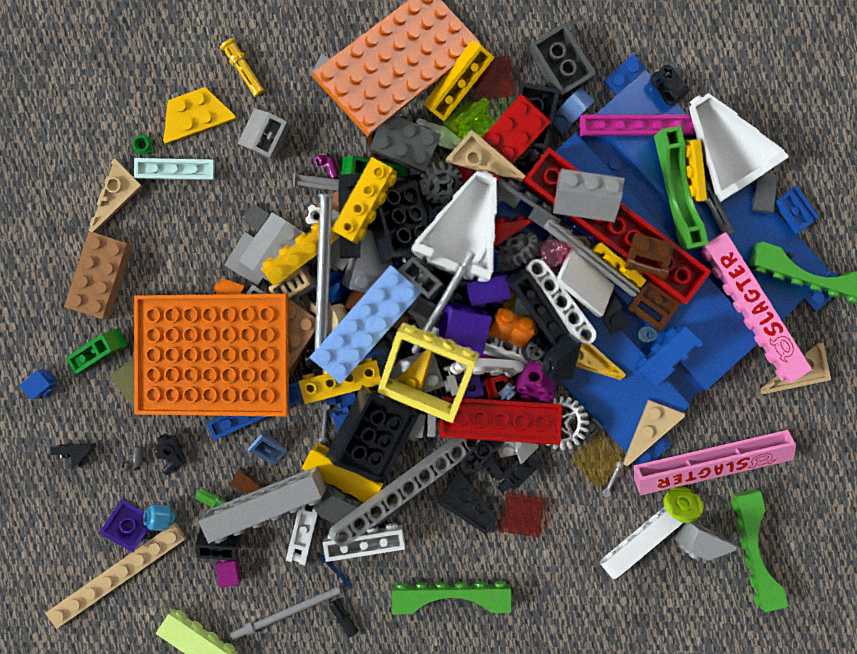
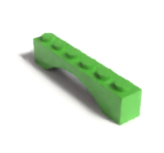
(671, 153)
(773, 260)
(750, 510)
(410, 598)

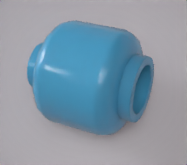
(158, 517)

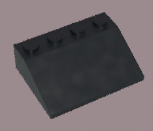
(401, 219)
(372, 435)

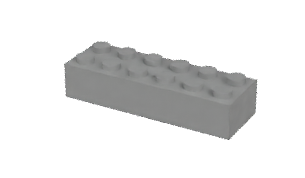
(262, 505)

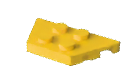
(194, 114)

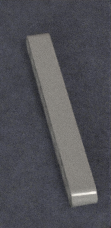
(399, 495)

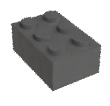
(561, 60)
(405, 143)

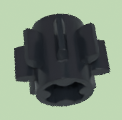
(388, 340)
(308, 362)

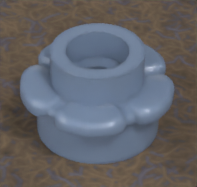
(507, 392)

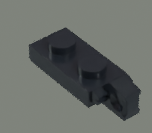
(518, 473)

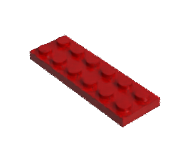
(512, 132)
(504, 421)

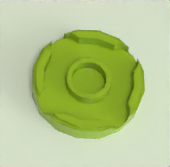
(683, 504)

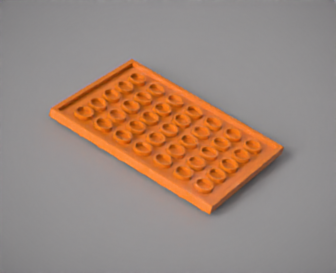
(211, 355)

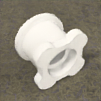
(312, 212)

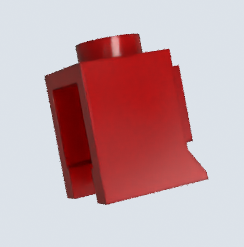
(490, 384)

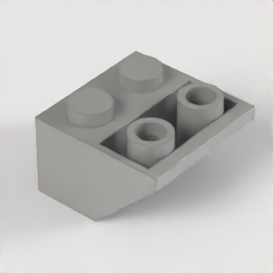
(264, 134)

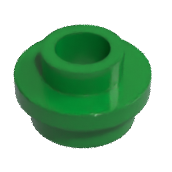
(138, 140)

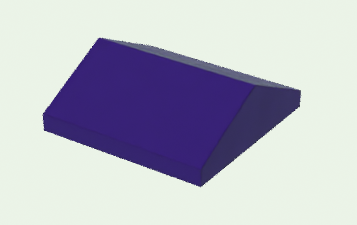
(125, 526)

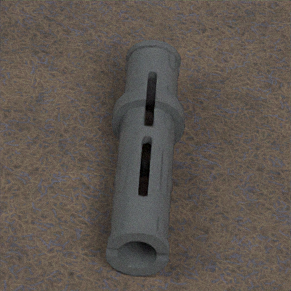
(726, 227)

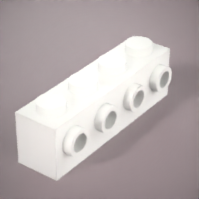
(371, 542)

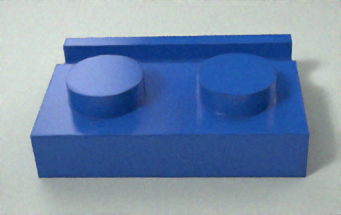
(796, 209)

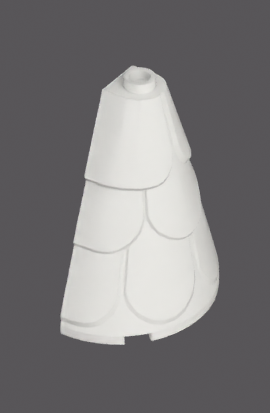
(731, 146)
(463, 226)

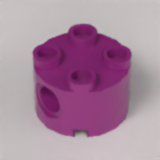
(535, 385)

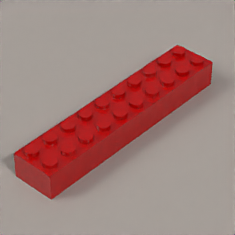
(684, 272)

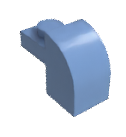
(572, 110)

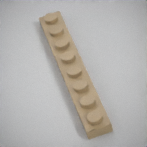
(115, 575)

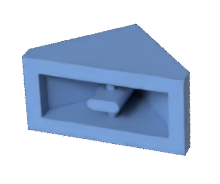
(267, 448)

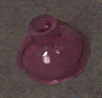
(554, 253)

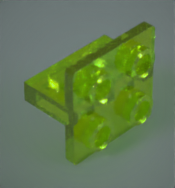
(470, 118)

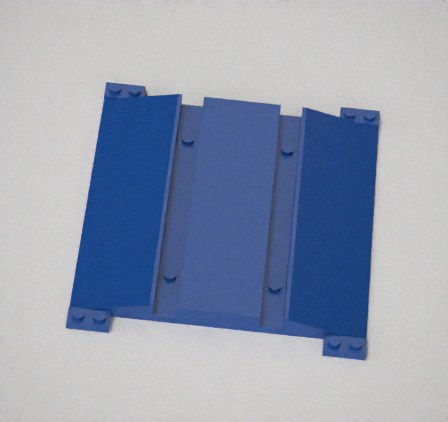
(709, 311)

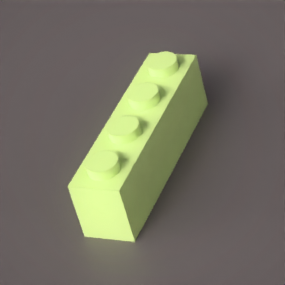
(190, 636)

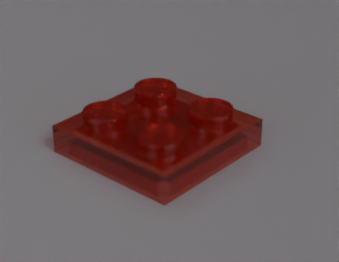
(495, 80)
(522, 514)

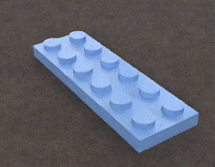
(365, 324)

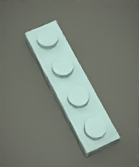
(174, 169)

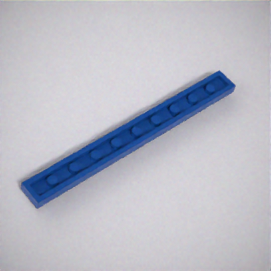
(227, 424)

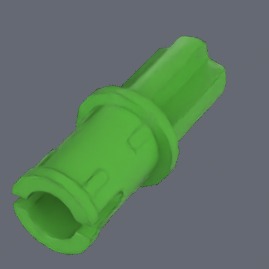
(209, 499)

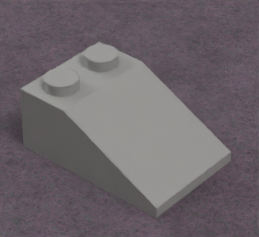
(365, 271)
(433, 378)

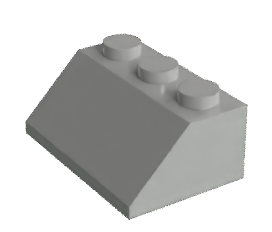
(588, 195)
(268, 241)
(702, 542)

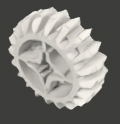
(569, 418)

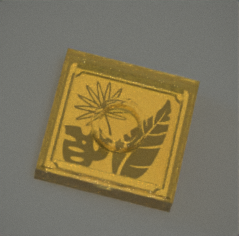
(597, 460)

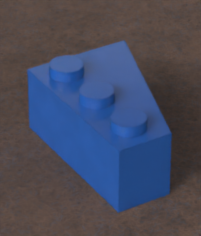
(667, 354)

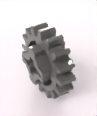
(443, 182)
(518, 249)

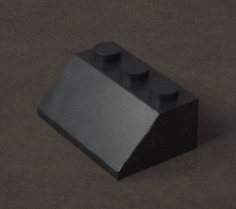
(546, 101)

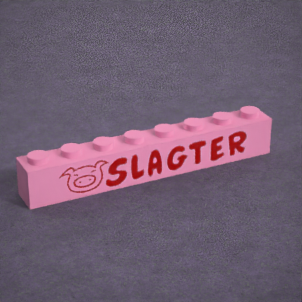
(755, 308)
(714, 462)

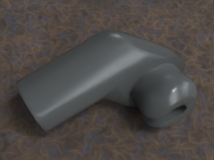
(134, 462)

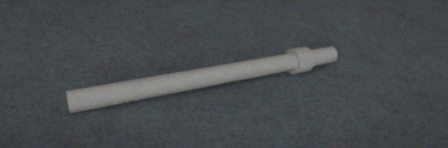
(461, 270)
(250, 628)

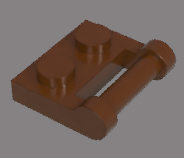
(650, 249)
(656, 300)

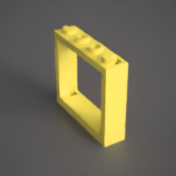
(416, 397)

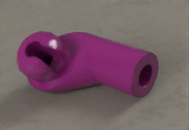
(328, 163)

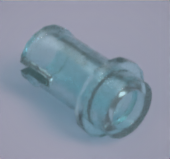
(643, 334)

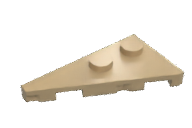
(480, 156)
(118, 189)
(820, 372)
(653, 424)

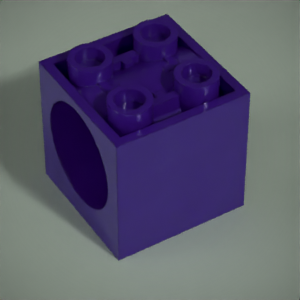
(465, 326)

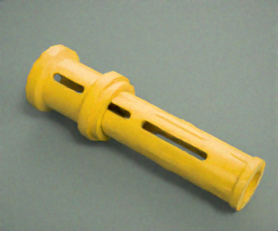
(238, 60)

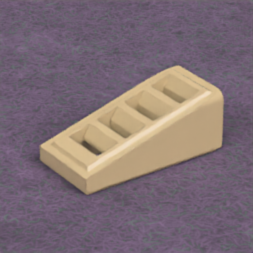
(303, 272)

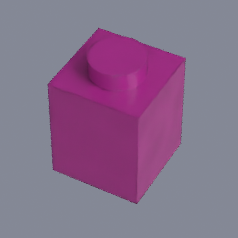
(228, 573)

